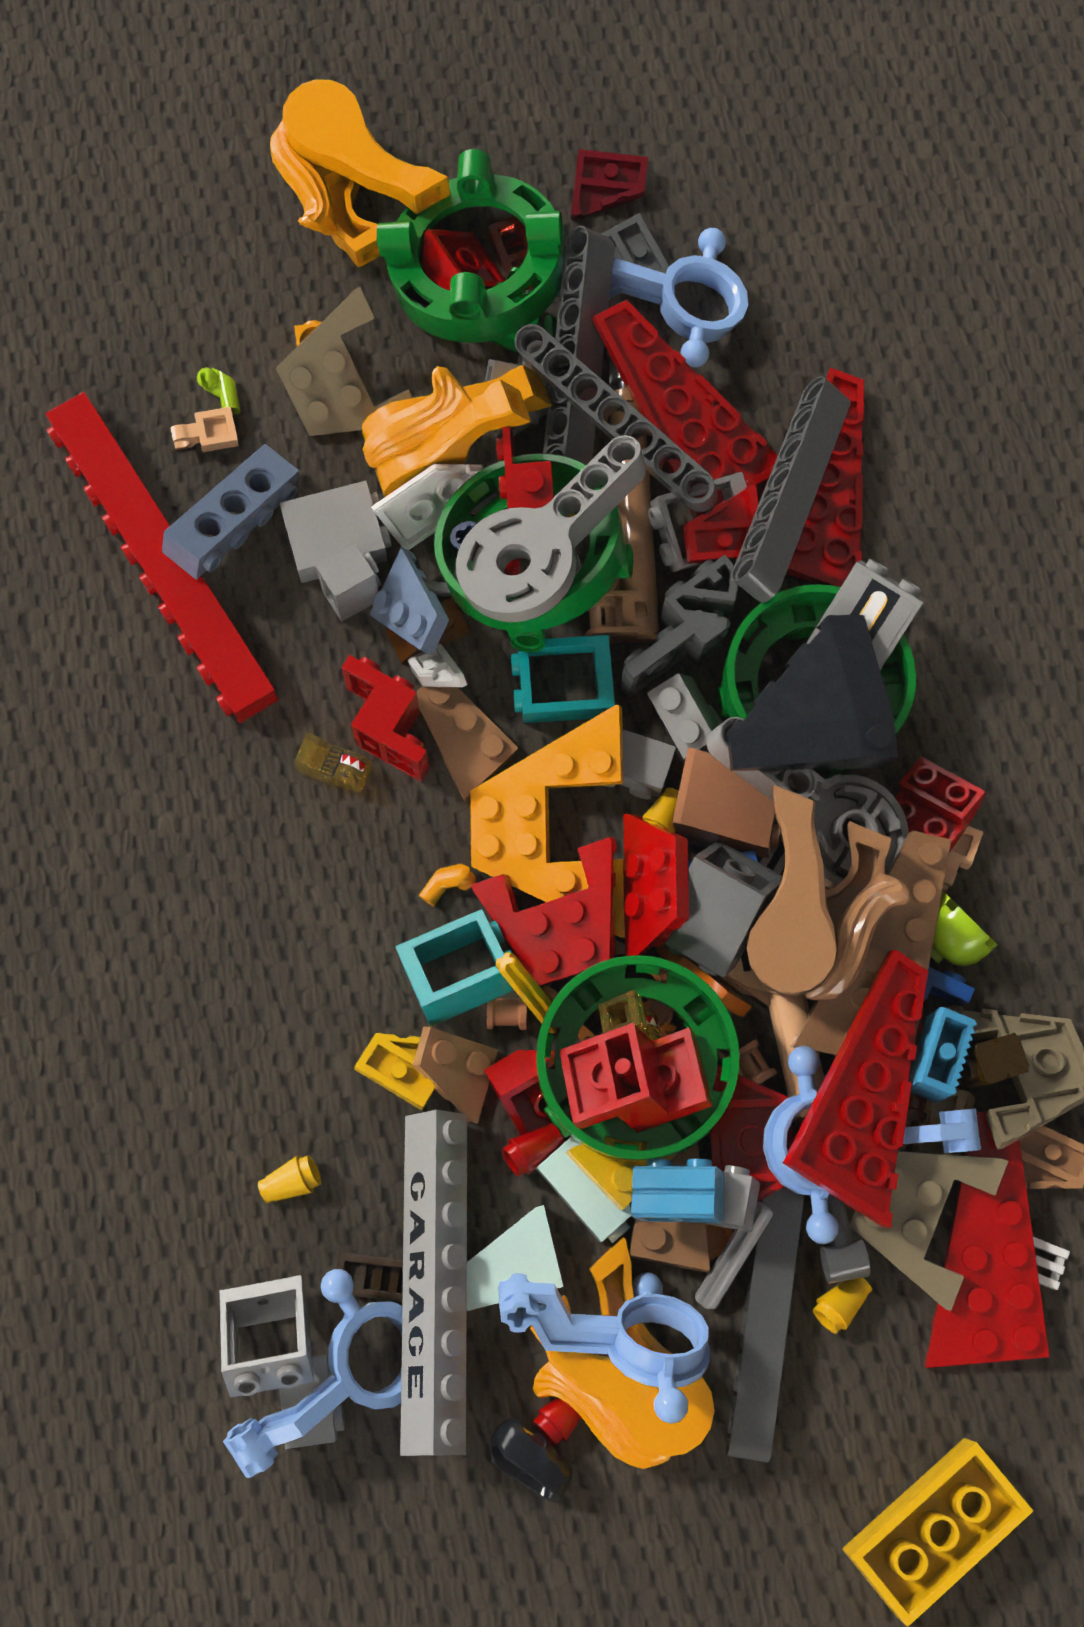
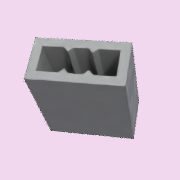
(331, 522)

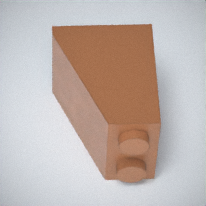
(723, 807)

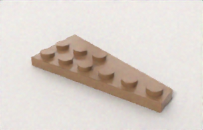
(904, 927)

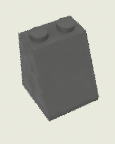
(724, 904)

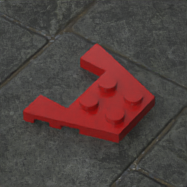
(565, 933)

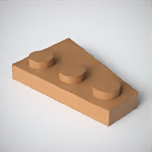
(465, 737)

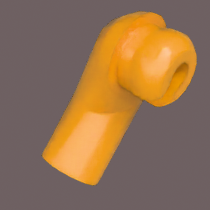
(445, 878)

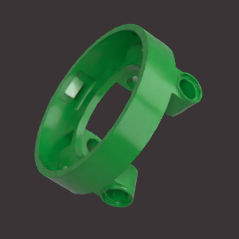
(469, 310)
(607, 556)
(795, 616)
(695, 1007)

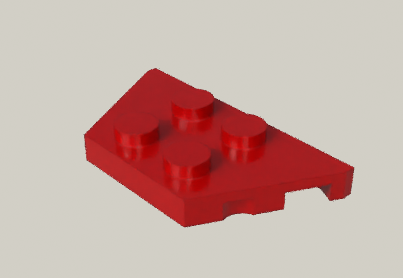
(653, 884)
(740, 1131)

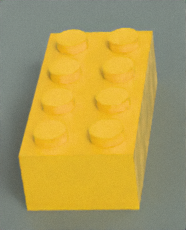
(937, 1530)

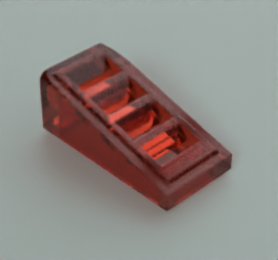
(501, 229)

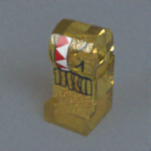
(332, 764)
(626, 1010)

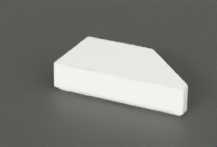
(436, 669)

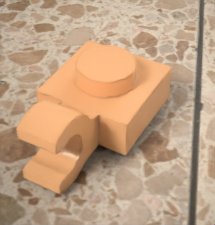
(212, 429)
(962, 855)

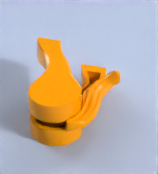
(329, 153)
(441, 427)
(608, 1401)

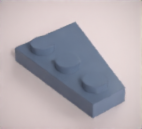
(409, 606)

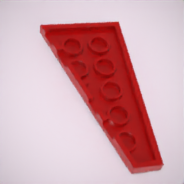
(681, 401)
(834, 524)
(863, 1103)
(992, 1246)

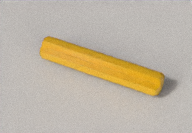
(524, 986)

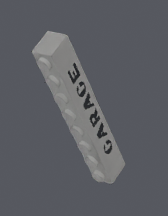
(434, 1285)

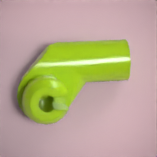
(220, 386)

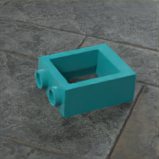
(566, 710)
(467, 992)

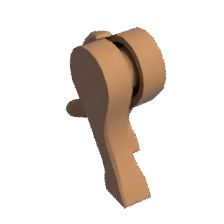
(815, 936)

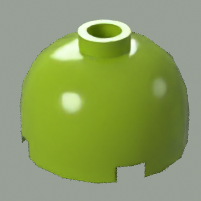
(958, 936)

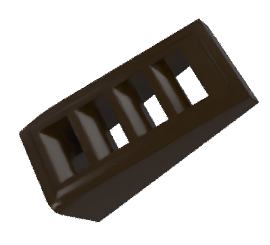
(378, 1278)

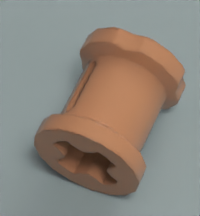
(506, 1013)
(753, 1064)

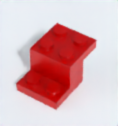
(386, 716)
(634, 1078)

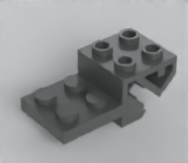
(693, 625)

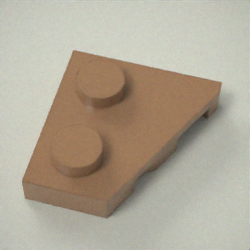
(455, 1069)
(1052, 1160)

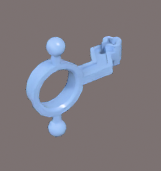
(659, 289)
(956, 1129)
(607, 1334)
(254, 1441)

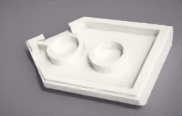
(416, 506)

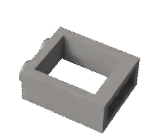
(661, 520)
(243, 1308)

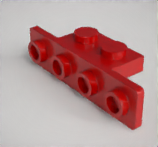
(523, 484)

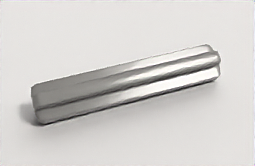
(732, 1259)

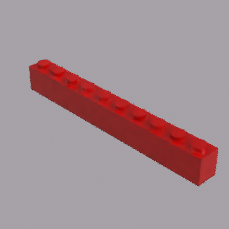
(142, 526)

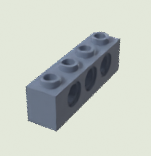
(262, 472)

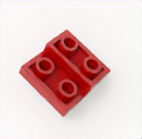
(937, 801)

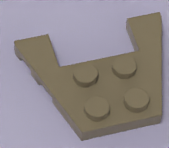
(324, 377)
(1054, 1072)
(916, 1208)

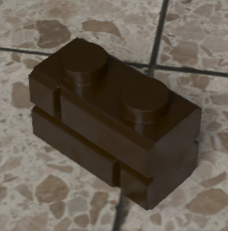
(993, 1062)

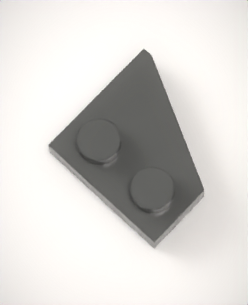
(636, 244)

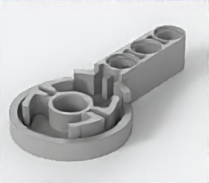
(540, 534)
(829, 811)

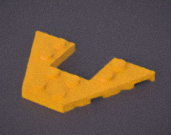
(513, 811)

